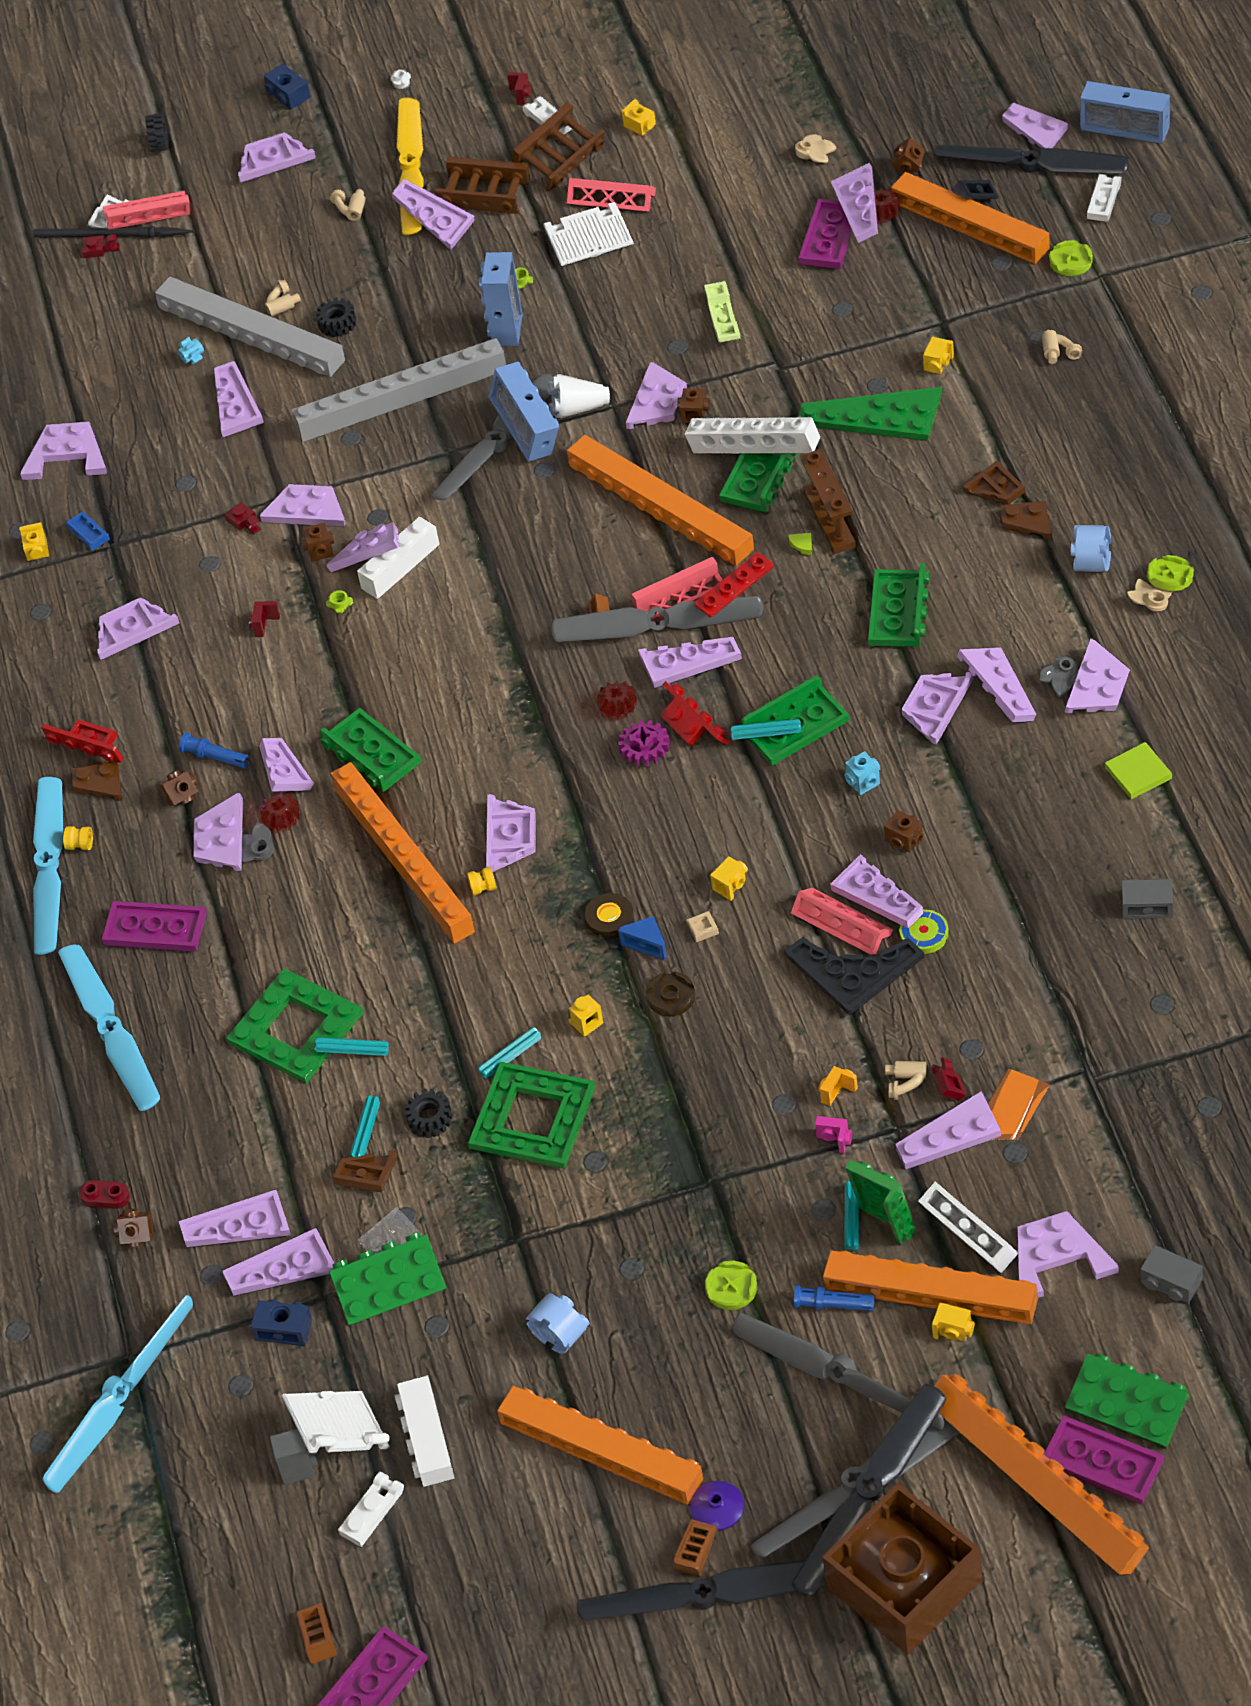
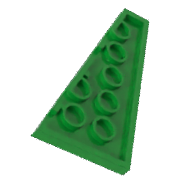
(888, 414)

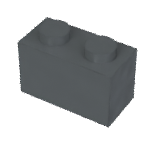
(1147, 898)
(1171, 1274)
(293, 1457)

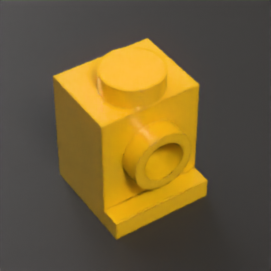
(638, 118)
(937, 355)
(34, 541)
(728, 877)
(583, 1009)
(952, 1323)

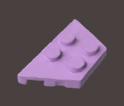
(272, 155)
(656, 397)
(305, 506)
(366, 545)
(131, 625)
(1098, 681)
(935, 702)
(509, 832)
(220, 834)

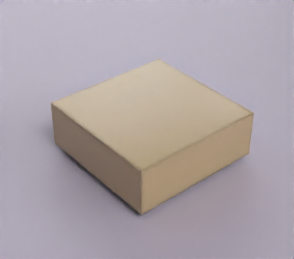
(702, 926)

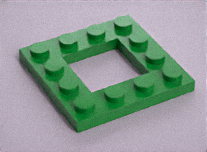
(301, 1064)
(551, 1151)

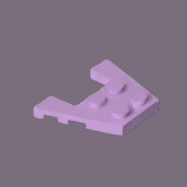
(62, 443)
(1058, 1242)

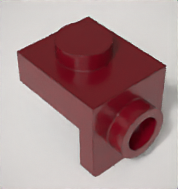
(520, 84)
(261, 613)

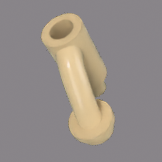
(355, 206)
(278, 305)
(1051, 348)
(912, 1070)

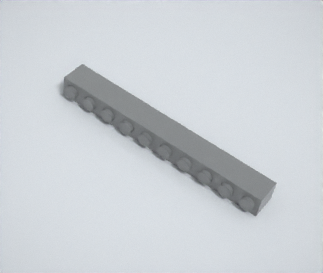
(250, 326)
(398, 390)

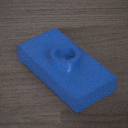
(87, 531)

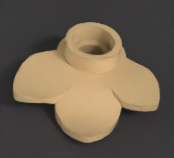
(814, 148)
(1148, 595)

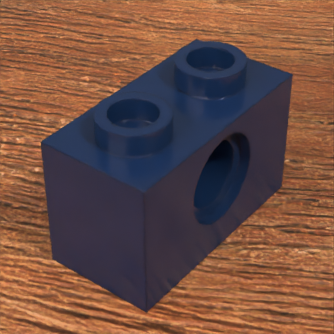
(286, 86)
(292, 1331)

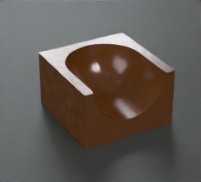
(903, 1568)

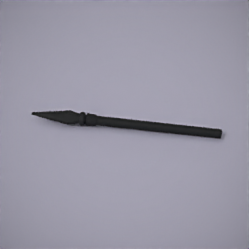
(146, 231)

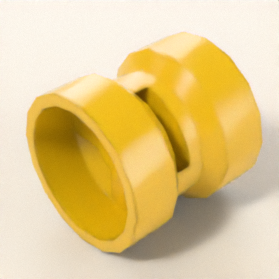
(78, 838)
(481, 881)

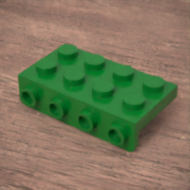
(756, 479)
(898, 607)
(809, 703)
(370, 749)
(882, 1198)
(387, 1278)
(1127, 1399)

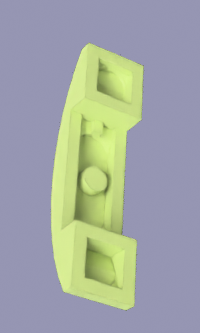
(721, 312)

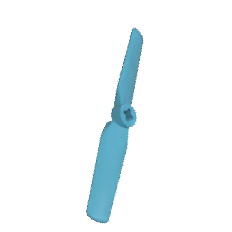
(48, 844)
(118, 1043)
(107, 1408)

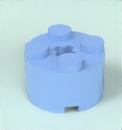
(1091, 548)
(557, 1322)

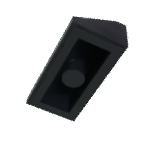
(975, 189)

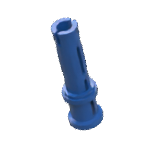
(204, 748)
(820, 1298)

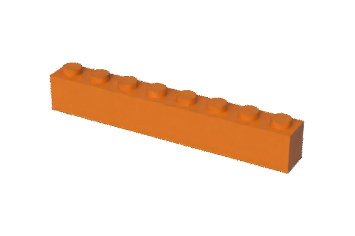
(971, 218)
(930, 1286)
(600, 1444)

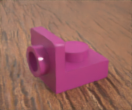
(834, 1129)

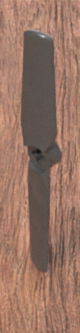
(494, 442)
(633, 621)
(819, 1363)
(828, 1503)

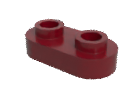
(103, 1194)

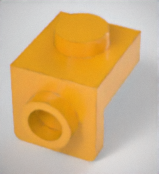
(837, 1079)

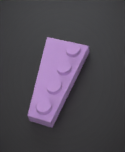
(857, 199)
(435, 214)
(235, 401)
(690, 659)
(999, 680)
(872, 890)
(953, 1131)
(240, 1221)
(286, 1263)

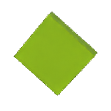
(1138, 770)

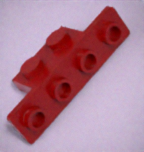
(734, 585)
(688, 719)
(87, 738)

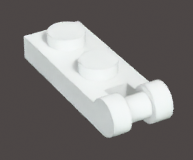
(540, 111)
(1103, 198)
(371, 1509)

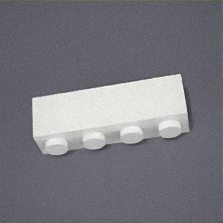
(389, 567)
(968, 1227)
(425, 1431)

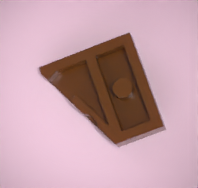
(996, 485)
(1026, 518)
(98, 780)
(365, 1171)

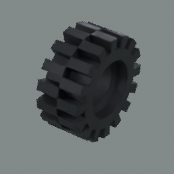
(156, 132)
(333, 309)
(427, 1101)

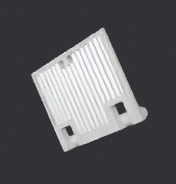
(588, 234)
(335, 1421)

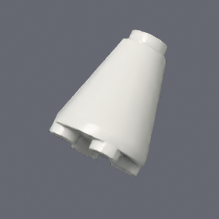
(575, 396)

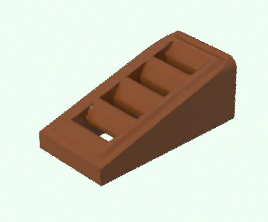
(694, 1567)
(321, 1648)

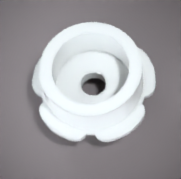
(400, 79)

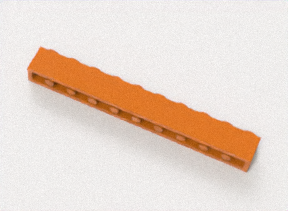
(660, 500)
(403, 853)
(1040, 1476)

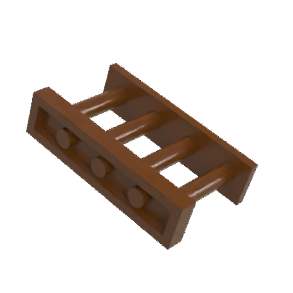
(550, 129)
(484, 171)
(827, 501)

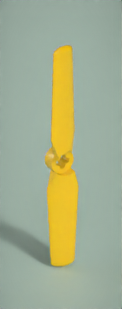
(410, 150)

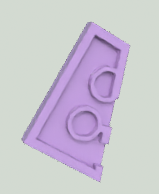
(1037, 127)

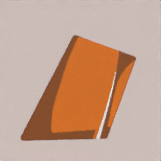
(1016, 1102)

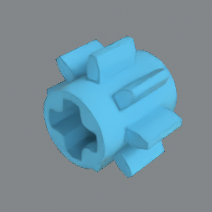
(190, 351)

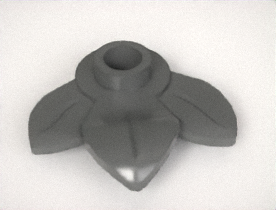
(1061, 678)
(255, 842)

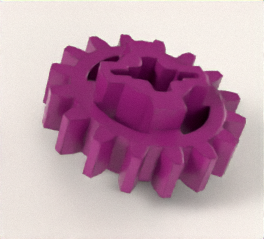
(655, 741)

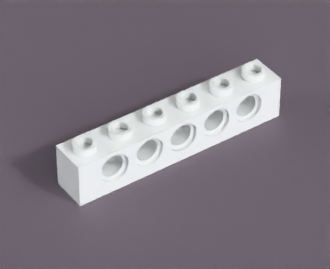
(752, 435)

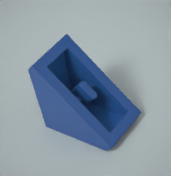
(644, 937)

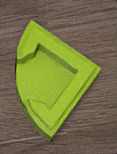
(801, 542)

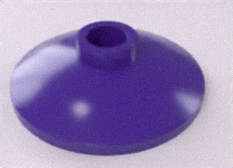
(722, 1514)

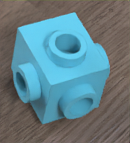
(862, 772)

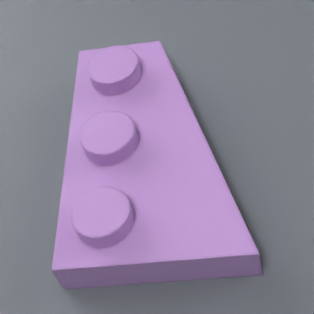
(282, 767)

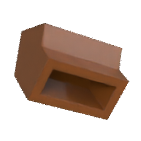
(598, 603)

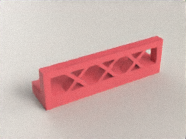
(613, 187)
(146, 210)
(676, 586)
(840, 920)

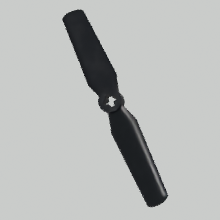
(1048, 158)
(884, 1467)
(729, 1586)

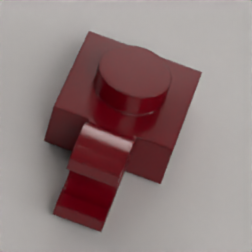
(98, 245)
(243, 516)
(948, 1082)

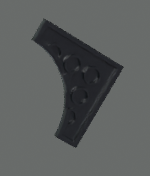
(853, 978)

